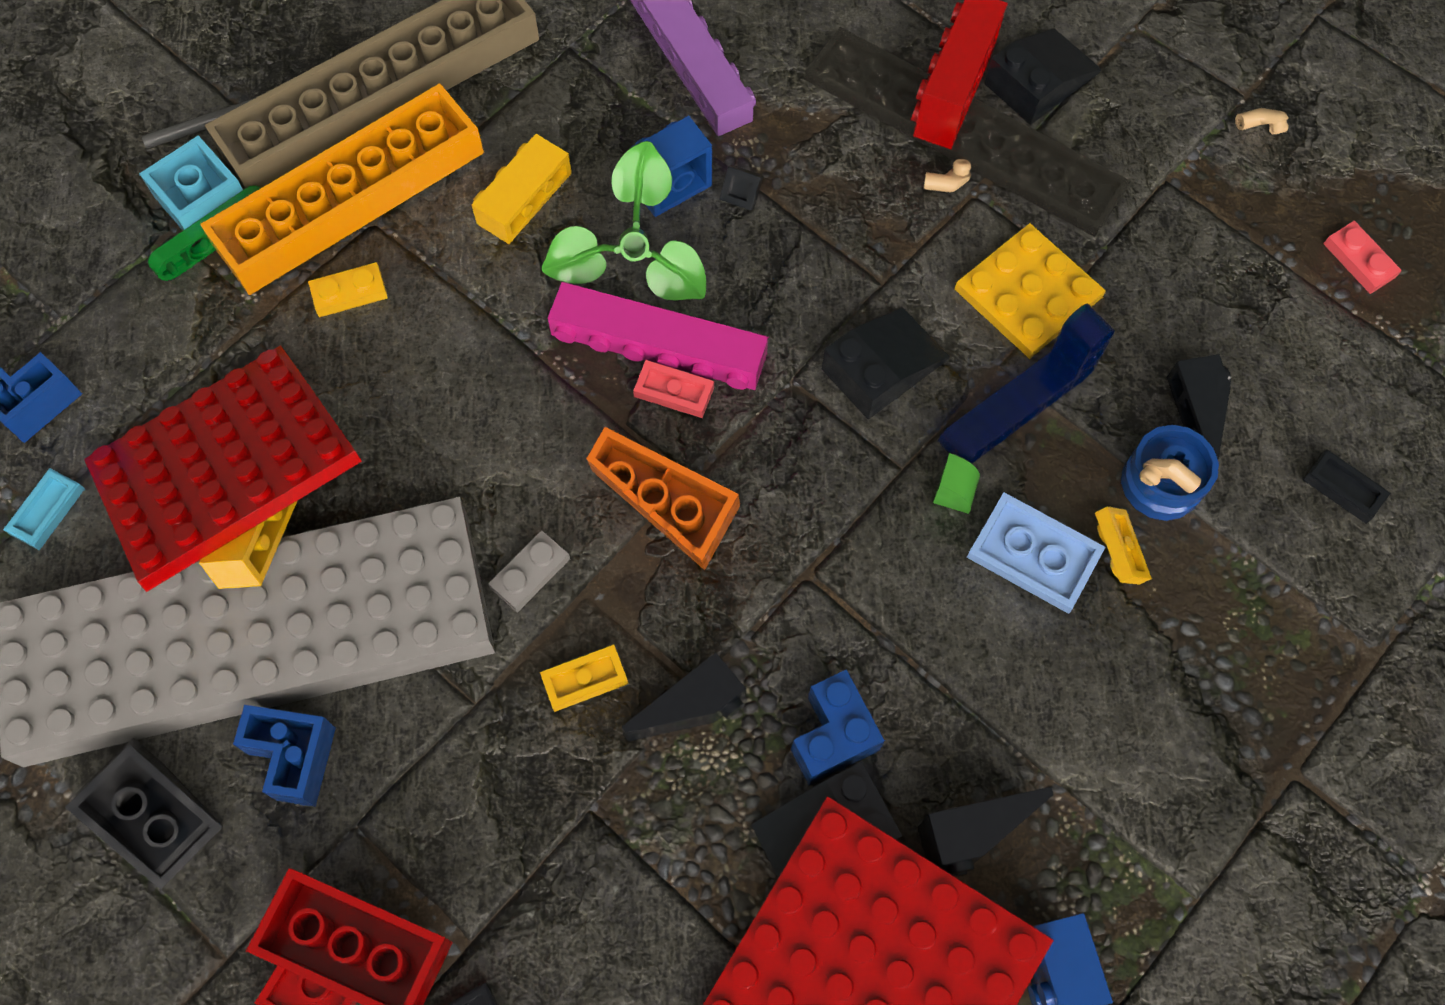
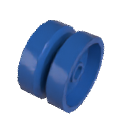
(1167, 499)

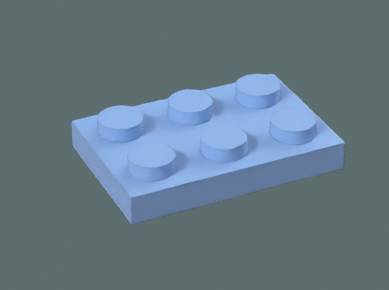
(1036, 552)

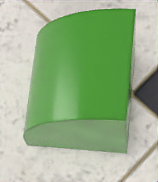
(957, 484)

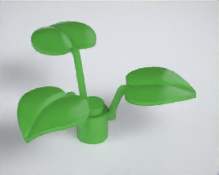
(646, 179)

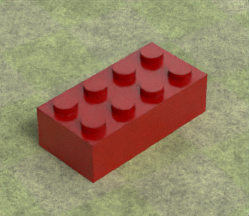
(957, 70)
(348, 944)

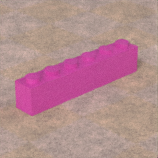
(658, 336)

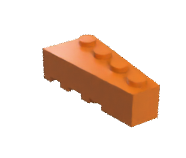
(670, 496)

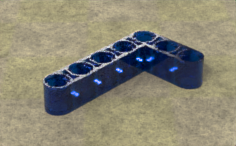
(1037, 388)

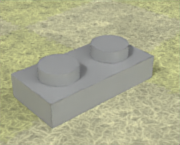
(529, 571)

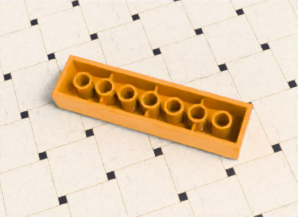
(343, 188)

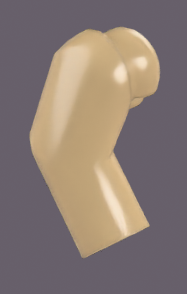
(1276, 119)
(951, 180)
(1169, 469)

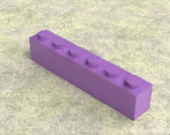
(699, 62)

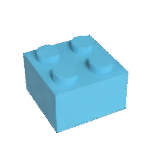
(190, 182)

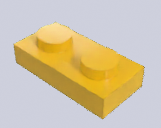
(347, 289)
(1125, 552)
(584, 678)

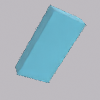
(44, 509)

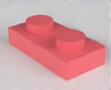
(1362, 257)
(673, 389)

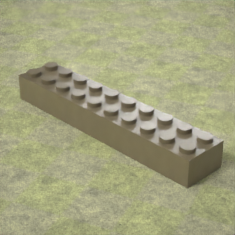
(367, 82)

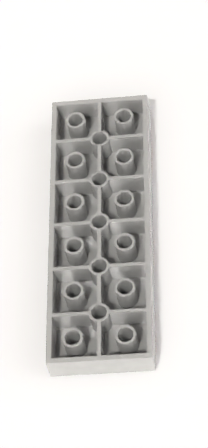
(331, 616)

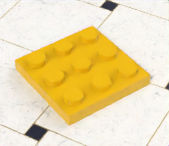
(1028, 289)

